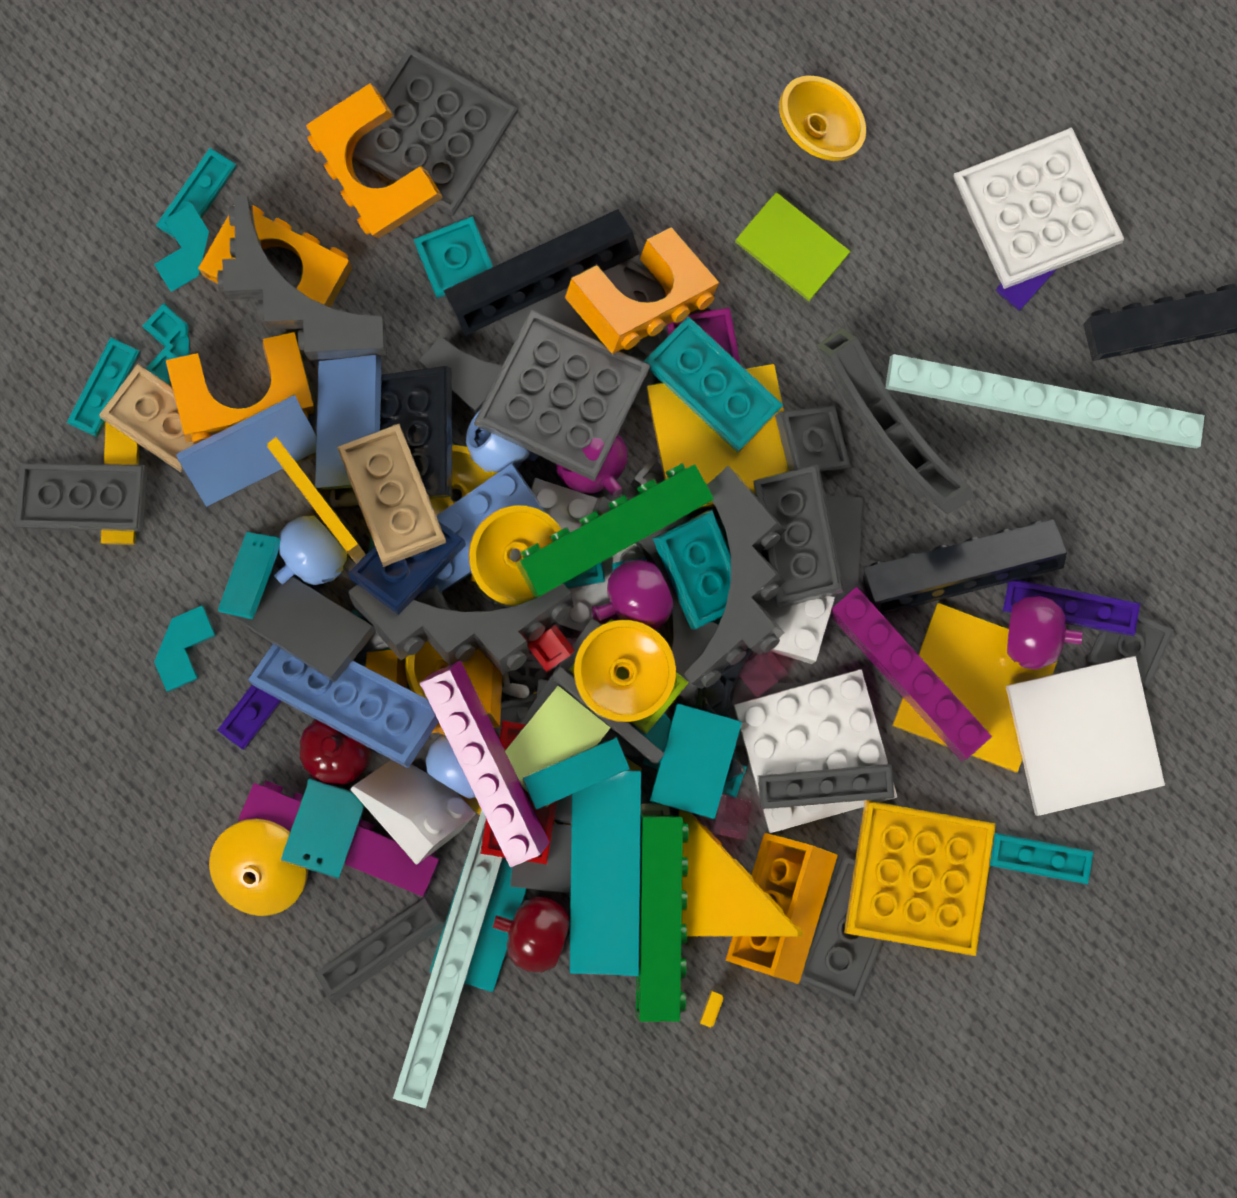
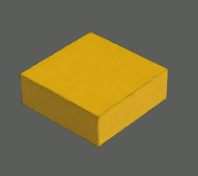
(711, 1009)

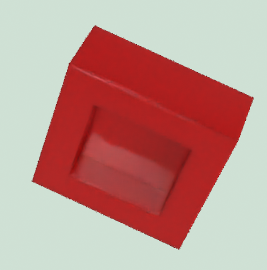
(551, 648)

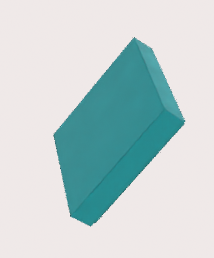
(452, 254)

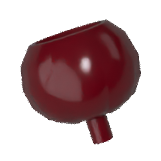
(332, 755)
(535, 934)

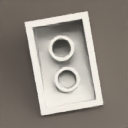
(803, 627)
(413, 808)

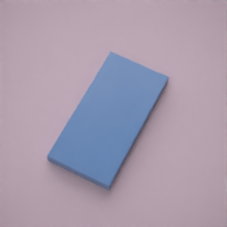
(345, 412)
(241, 452)

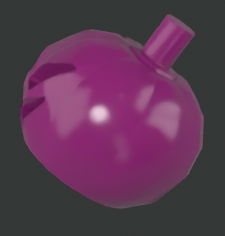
(609, 473)
(637, 594)
(1038, 632)

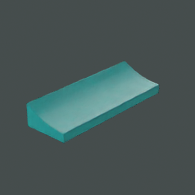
(606, 877)

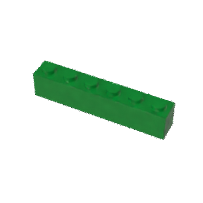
(614, 530)
(660, 919)

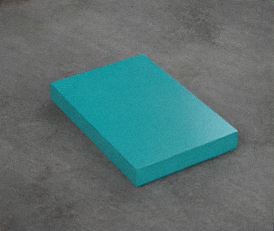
(697, 567)
(695, 761)

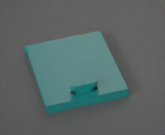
(249, 575)
(323, 828)

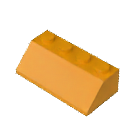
(798, 882)

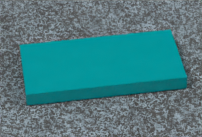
(713, 384)
(491, 943)

